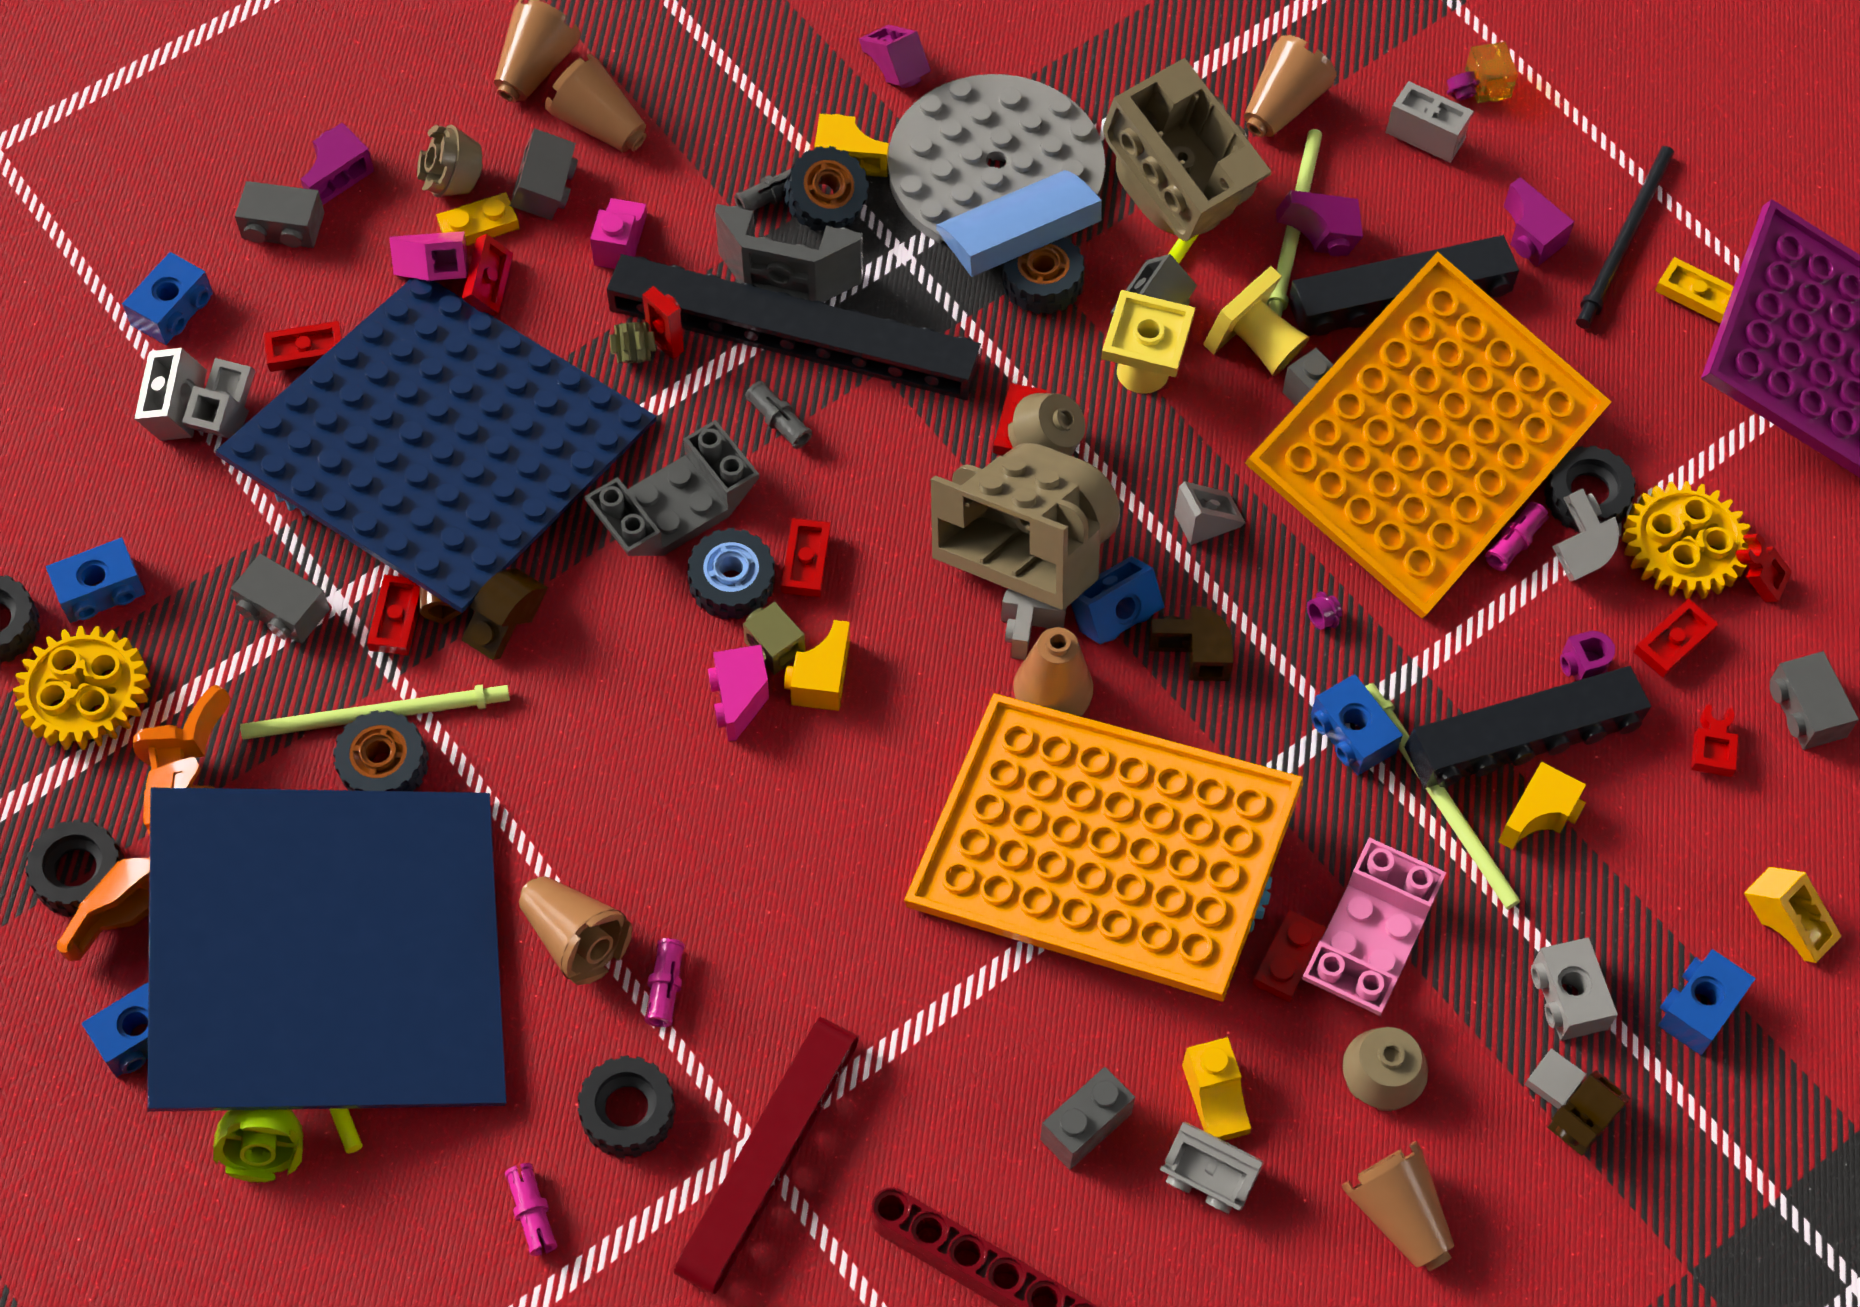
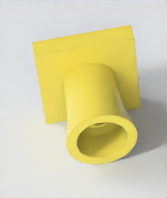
(1258, 325)
(1147, 340)

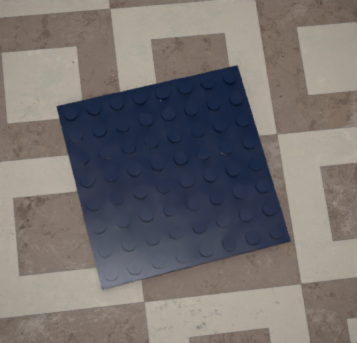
(437, 440)
(322, 950)

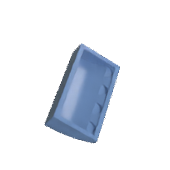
(1021, 221)

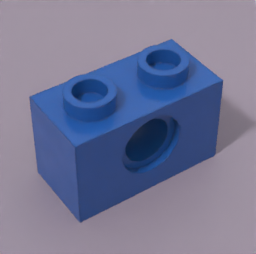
(168, 298)
(76, 575)
(1118, 600)
(1354, 704)
(1699, 1023)
(112, 1029)

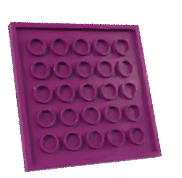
(1795, 335)

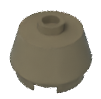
(450, 163)
(1048, 421)
(1385, 1068)

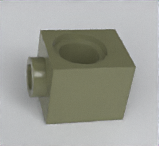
(775, 634)

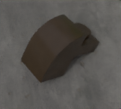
(499, 606)
(1202, 636)
(1588, 1112)

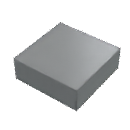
(1555, 1079)

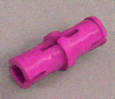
(1516, 536)
(664, 982)
(531, 1209)

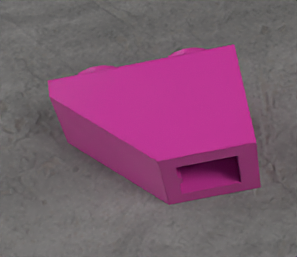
(430, 256)
(742, 687)

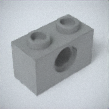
(167, 391)
(1577, 966)

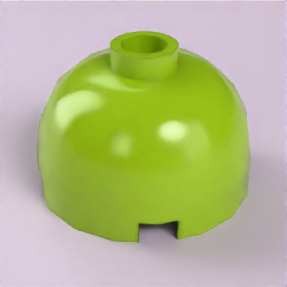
(258, 1143)

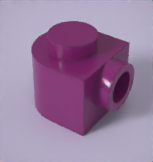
(1587, 655)

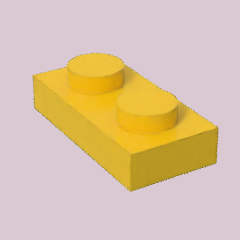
(487, 216)
(1695, 289)

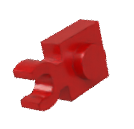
(1767, 568)
(1713, 747)

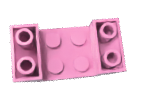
(1374, 926)

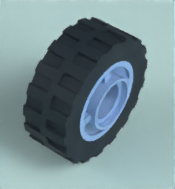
(726, 552)

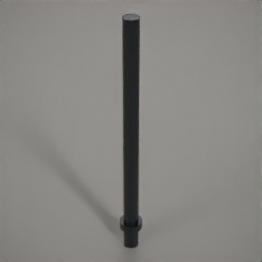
(1593, 302)

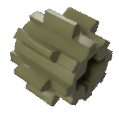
(632, 342)

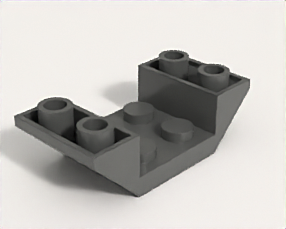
(789, 267)
(679, 498)

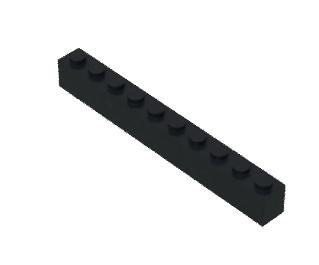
(801, 327)

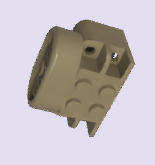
(1181, 152)
(1026, 522)

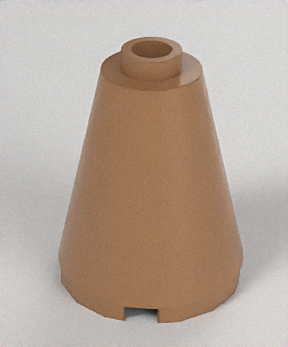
(532, 48)
(1287, 85)
(596, 105)
(1055, 674)
(575, 928)
(1405, 1206)

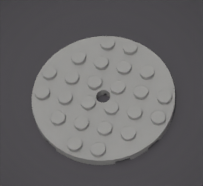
(955, 129)

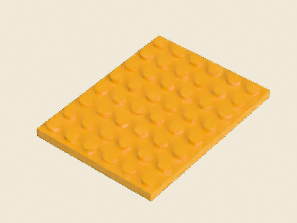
(1428, 434)
(1106, 845)

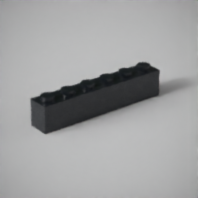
(1362, 292)
(1527, 727)

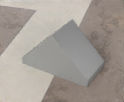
(1205, 512)

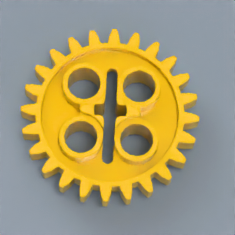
(1670, 513)
(81, 688)

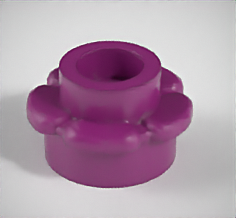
(1463, 85)
(1324, 611)

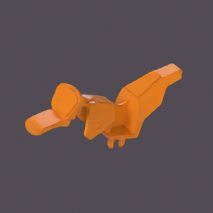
(123, 893)

